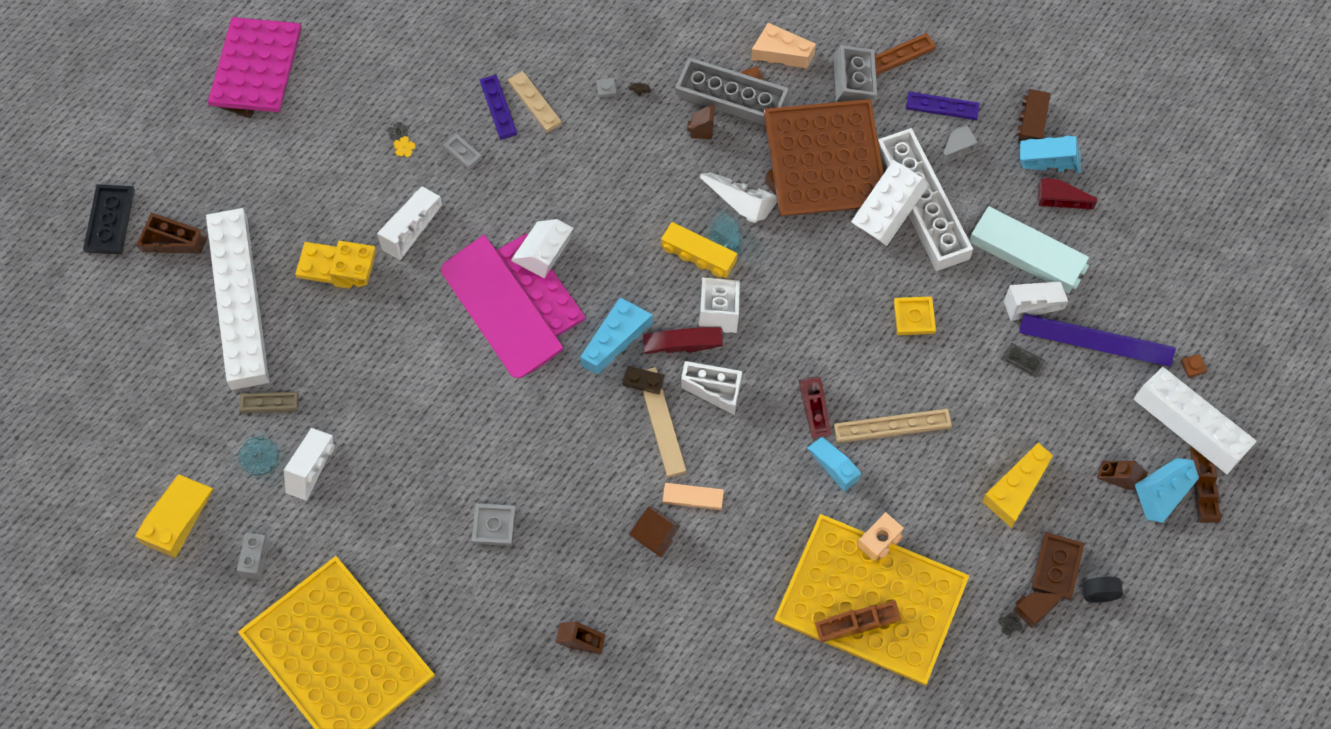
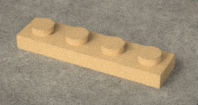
(534, 101)

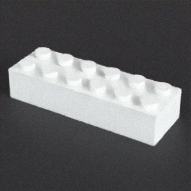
(1194, 420)

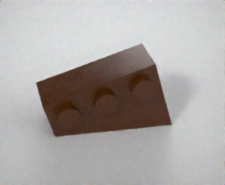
(170, 236)

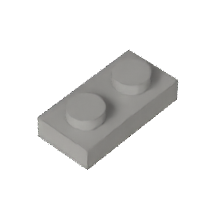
(462, 151)

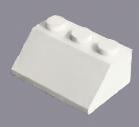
(543, 246)

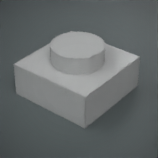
(606, 87)

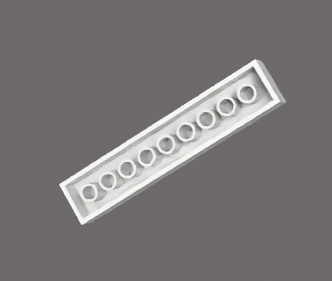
(237, 299)

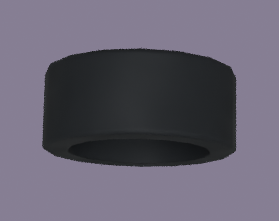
(1102, 589)

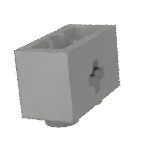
(253, 556)

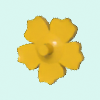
(404, 147)

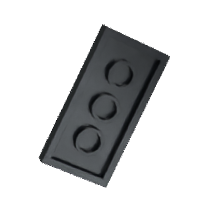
(108, 219)

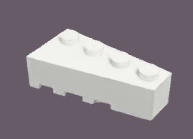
(409, 222)

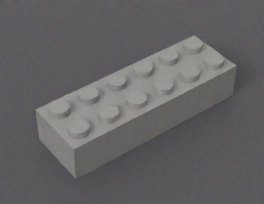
(729, 90)

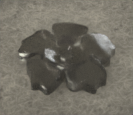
(398, 131)

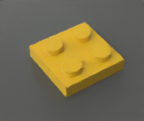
(914, 315)

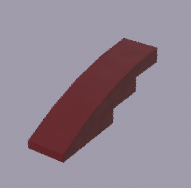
(683, 339)

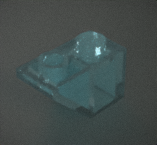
(726, 231)

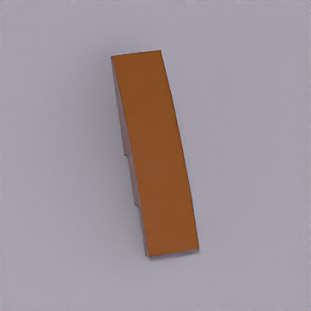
(858, 621)

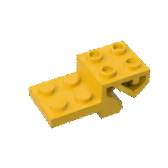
(340, 265)

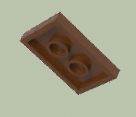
(1057, 565)

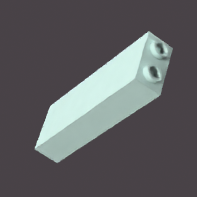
(1029, 249)

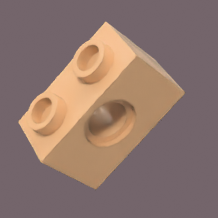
(883, 526)

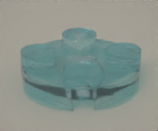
(264, 465)

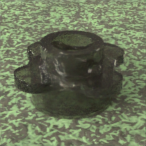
(1011, 617)

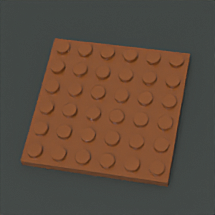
(823, 156)

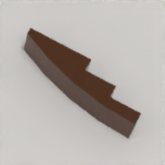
(1206, 489)

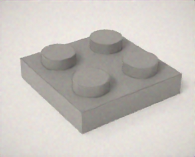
(493, 524)

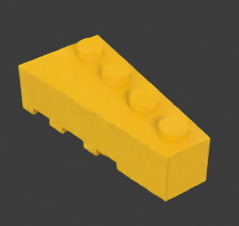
(1015, 488)

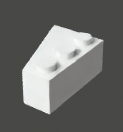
(1034, 299)
(713, 384)
(307, 463)

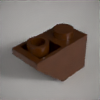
(1122, 473)

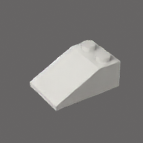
(719, 304)

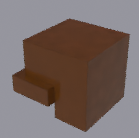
(655, 531)

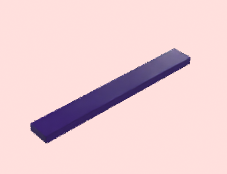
(1097, 340)

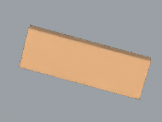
(693, 496)

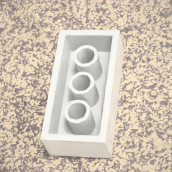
(890, 202)

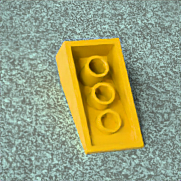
(174, 516)

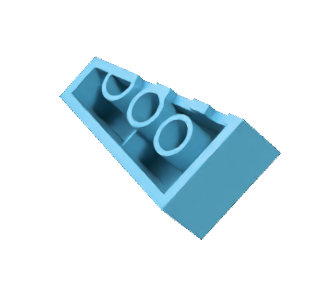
(615, 334)

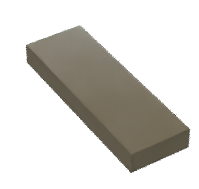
(269, 402)

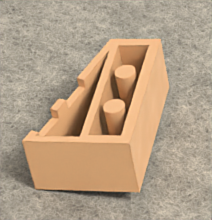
(783, 47)

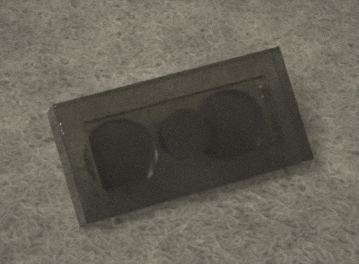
(1023, 360)

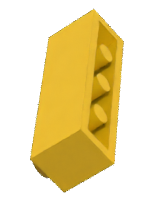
(698, 250)

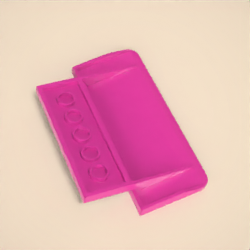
(511, 304)

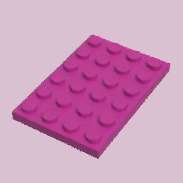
(255, 64)

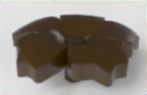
(638, 88)

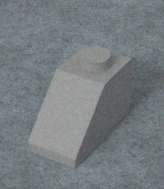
(959, 144)

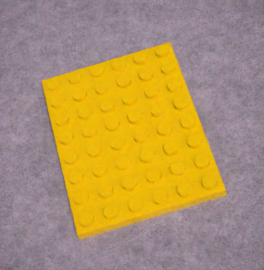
(842, 578)
(336, 652)

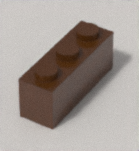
(1034, 115)

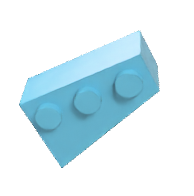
(1051, 152)
(1166, 488)

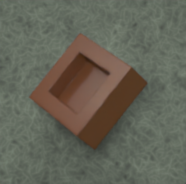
(1194, 365)

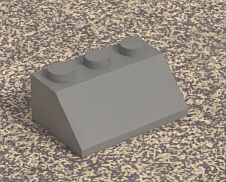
(854, 74)

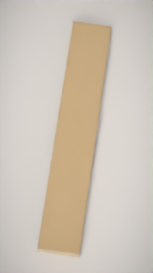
(892, 425)
(664, 432)

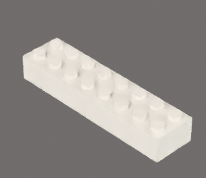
(932, 215)

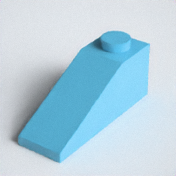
(835, 463)

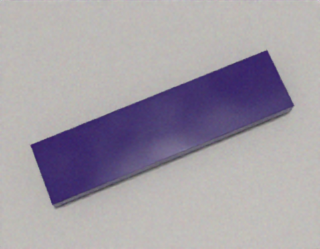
(942, 106)
(498, 107)

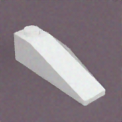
(747, 202)

